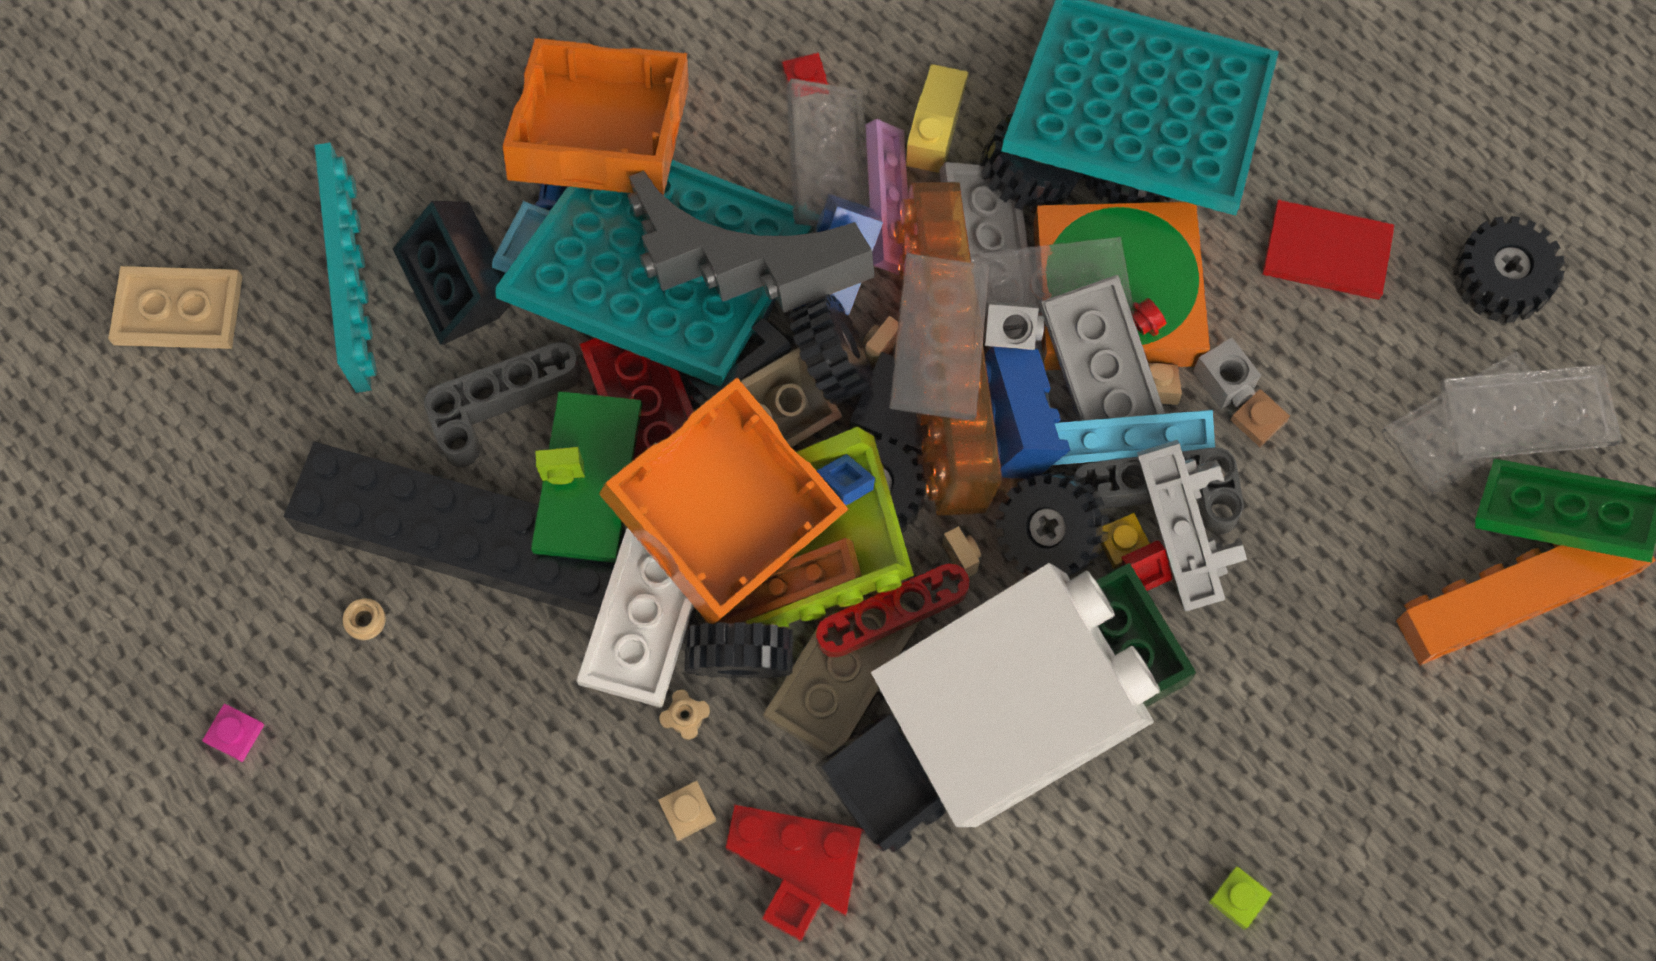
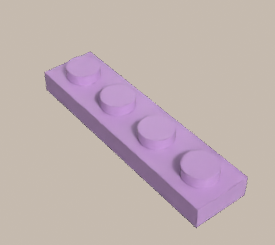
(886, 188)

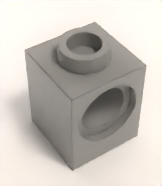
(993, 326)
(1231, 359)

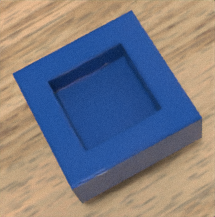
(847, 479)

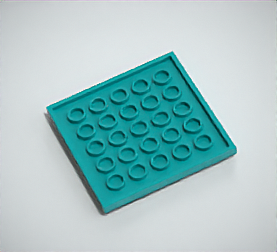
(1143, 104)
(590, 276)

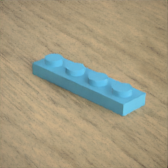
(1126, 436)

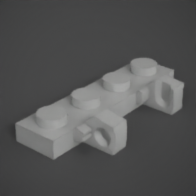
(1173, 494)

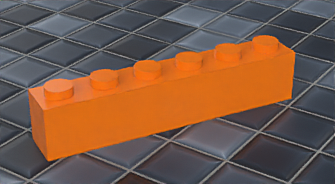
(1508, 597)

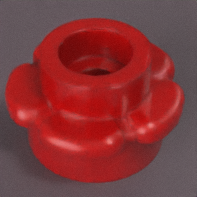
(1148, 317)

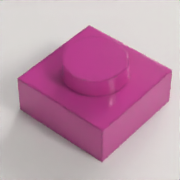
(233, 732)

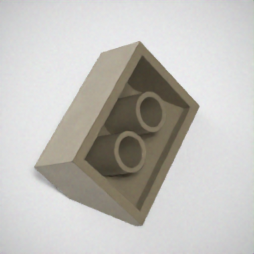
(791, 397)

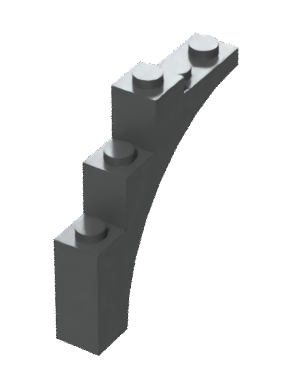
(734, 263)

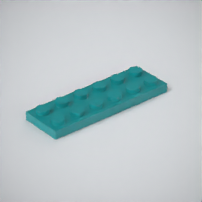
(343, 266)

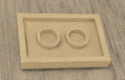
(175, 307)

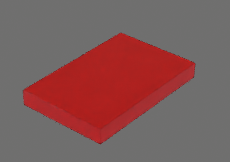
(1328, 249)

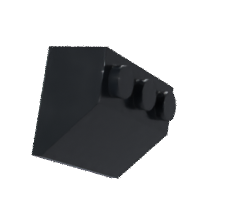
(451, 269)

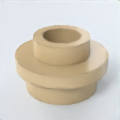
(357, 609)

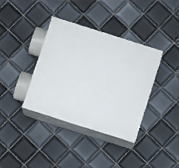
(1016, 694)

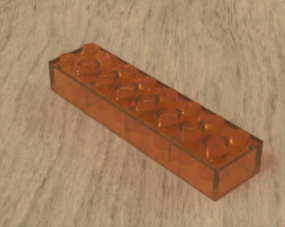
(959, 451)

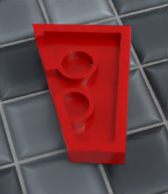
(800, 850)

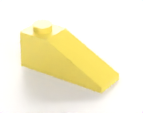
(935, 118)

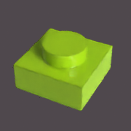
(560, 465)
(1240, 898)

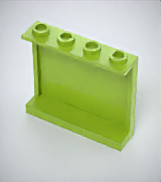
(867, 522)

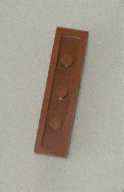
(798, 580)

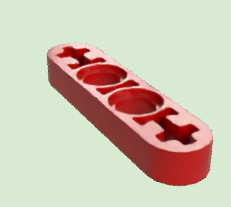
(895, 615)

